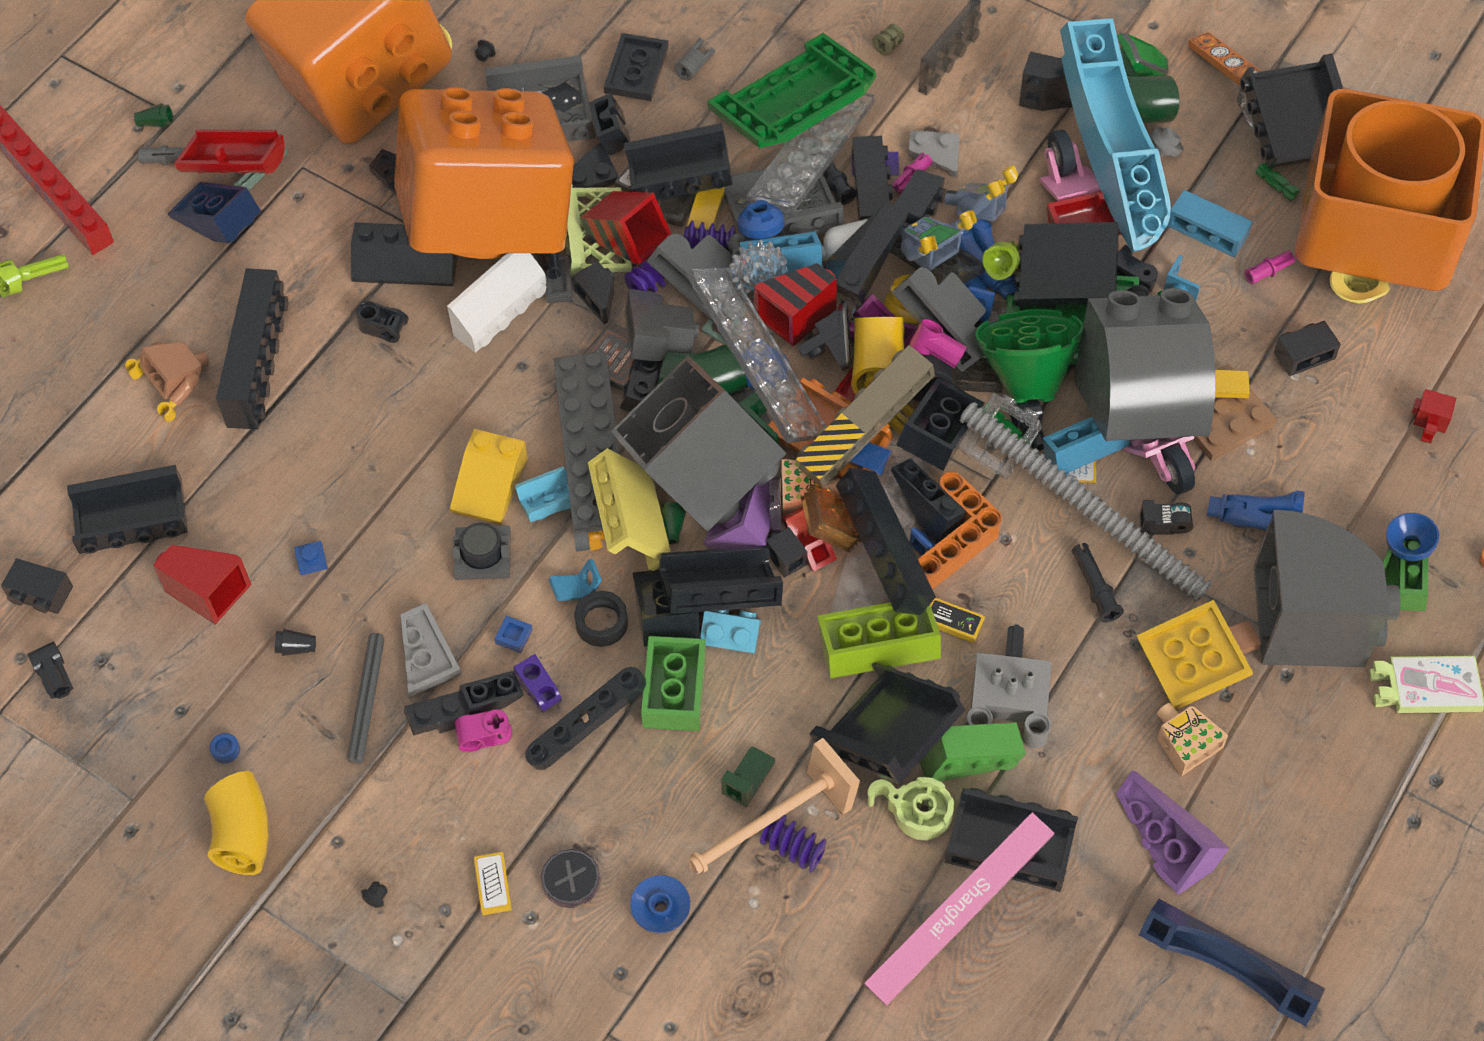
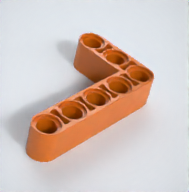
(972, 528)

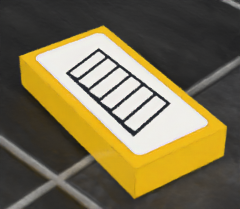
(492, 883)

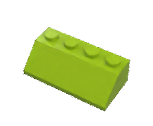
(879, 635)

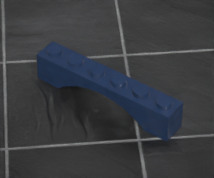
(1277, 984)

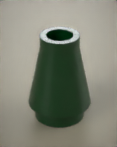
(155, 116)
(673, 518)

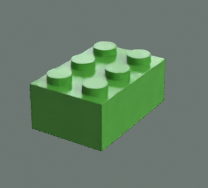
(674, 683)

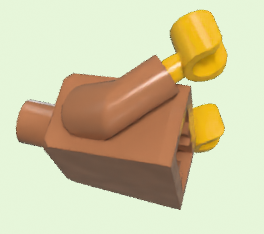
(171, 370)

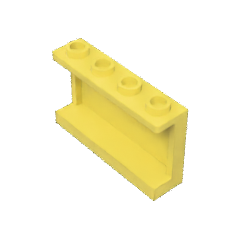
(628, 507)

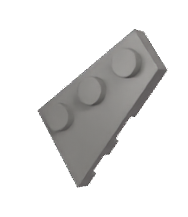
(426, 651)

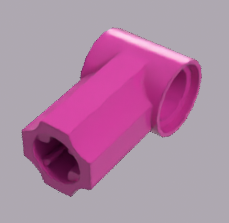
(931, 340)

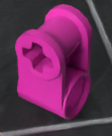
(480, 730)

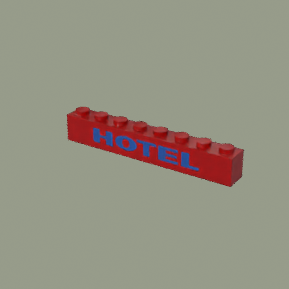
(53, 186)

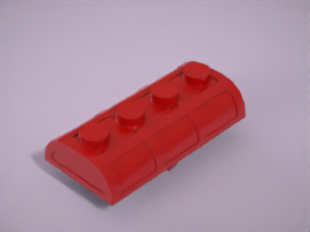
(232, 152)
(1080, 209)

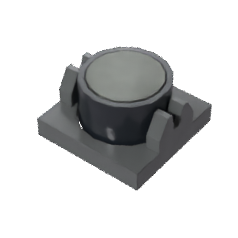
(484, 550)

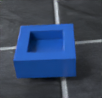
(311, 558)
(513, 634)

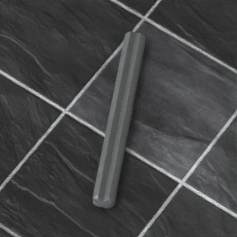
(365, 698)

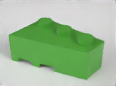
(1410, 578)
(974, 751)

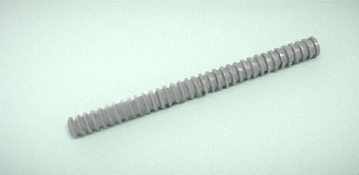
(1085, 501)

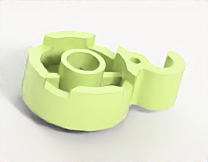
(907, 800)

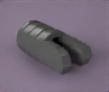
(692, 61)

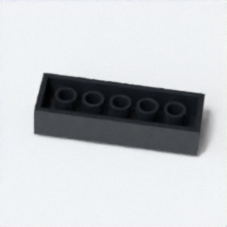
(252, 349)

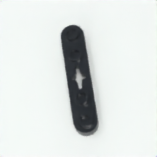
(572, 728)

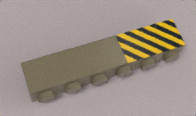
(865, 416)

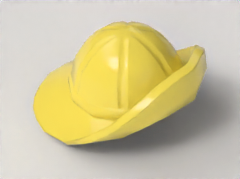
(1356, 288)

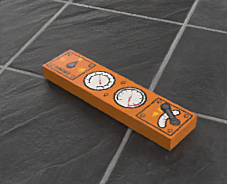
(1221, 56)

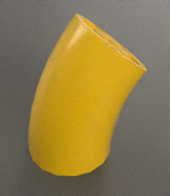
(874, 347)
(238, 824)

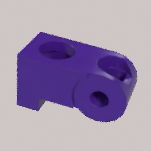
(537, 683)

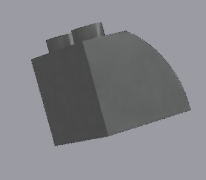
(1147, 366)
(699, 444)
(1320, 594)

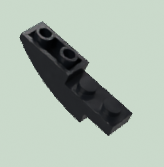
(471, 699)

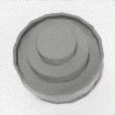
(1166, 141)

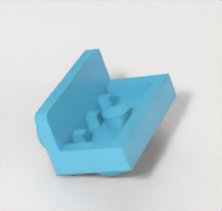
(544, 494)
(731, 630)

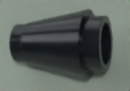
(293, 642)

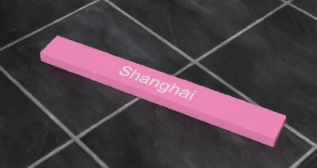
(959, 909)

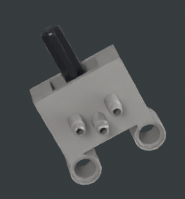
(1012, 689)

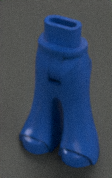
(976, 242)
(1253, 510)

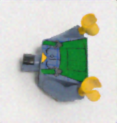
(985, 200)
(933, 242)

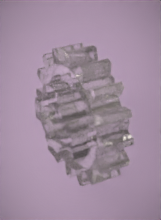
(757, 265)

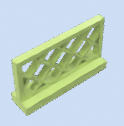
(574, 236)

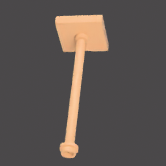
(829, 775)

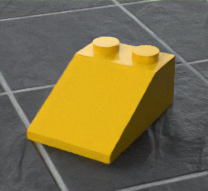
(488, 476)

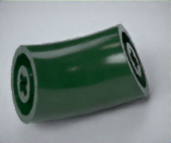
(1155, 97)
(717, 363)

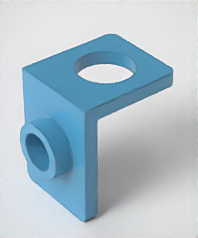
(1178, 282)
(575, 586)

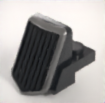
(835, 334)

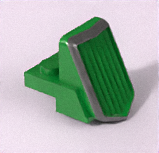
(1141, 57)

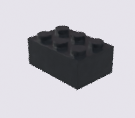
(935, 425)

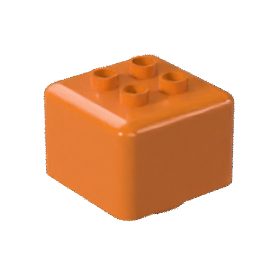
(350, 56)
(482, 172)
(1391, 189)

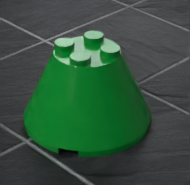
(1030, 351)

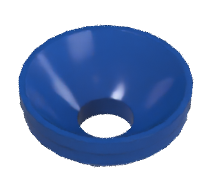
(760, 220)
(1415, 527)

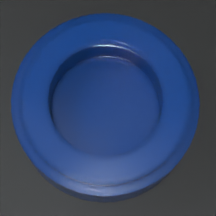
(224, 748)

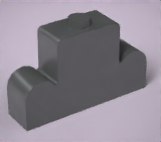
(676, 259)
(947, 304)
(657, 326)

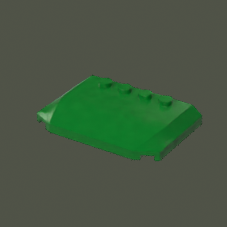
(796, 93)

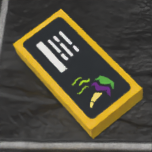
(957, 620)

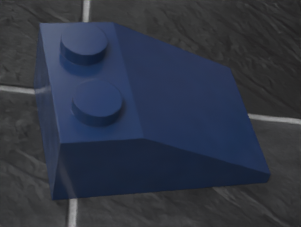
(216, 211)

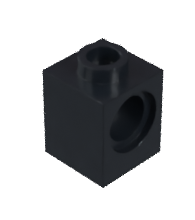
(786, 552)

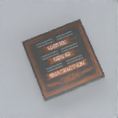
(617, 356)

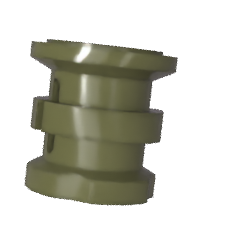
(888, 39)

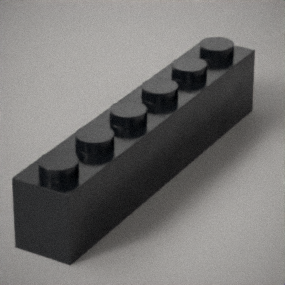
(885, 541)

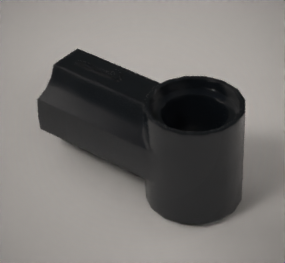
(49, 665)

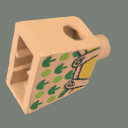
(796, 483)
(1188, 737)

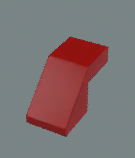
(819, 552)

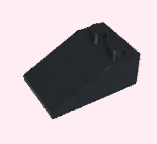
(1044, 83)
(654, 611)

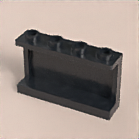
(679, 162)
(128, 509)
(719, 579)
(988, 820)

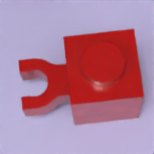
(1433, 413)

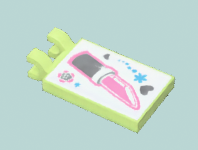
(1429, 684)

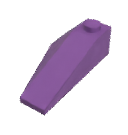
(748, 526)
(1176, 840)

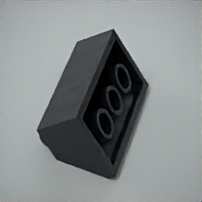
(384, 256)

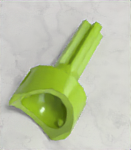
(1001, 259)
(12, 277)

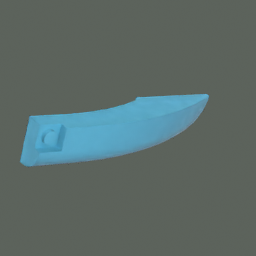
(1114, 133)

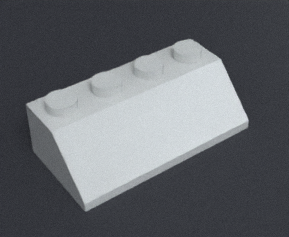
(496, 299)

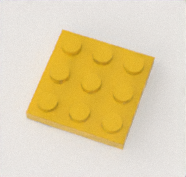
(1194, 655)

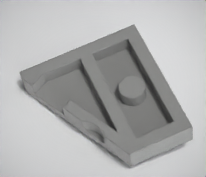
(941, 147)

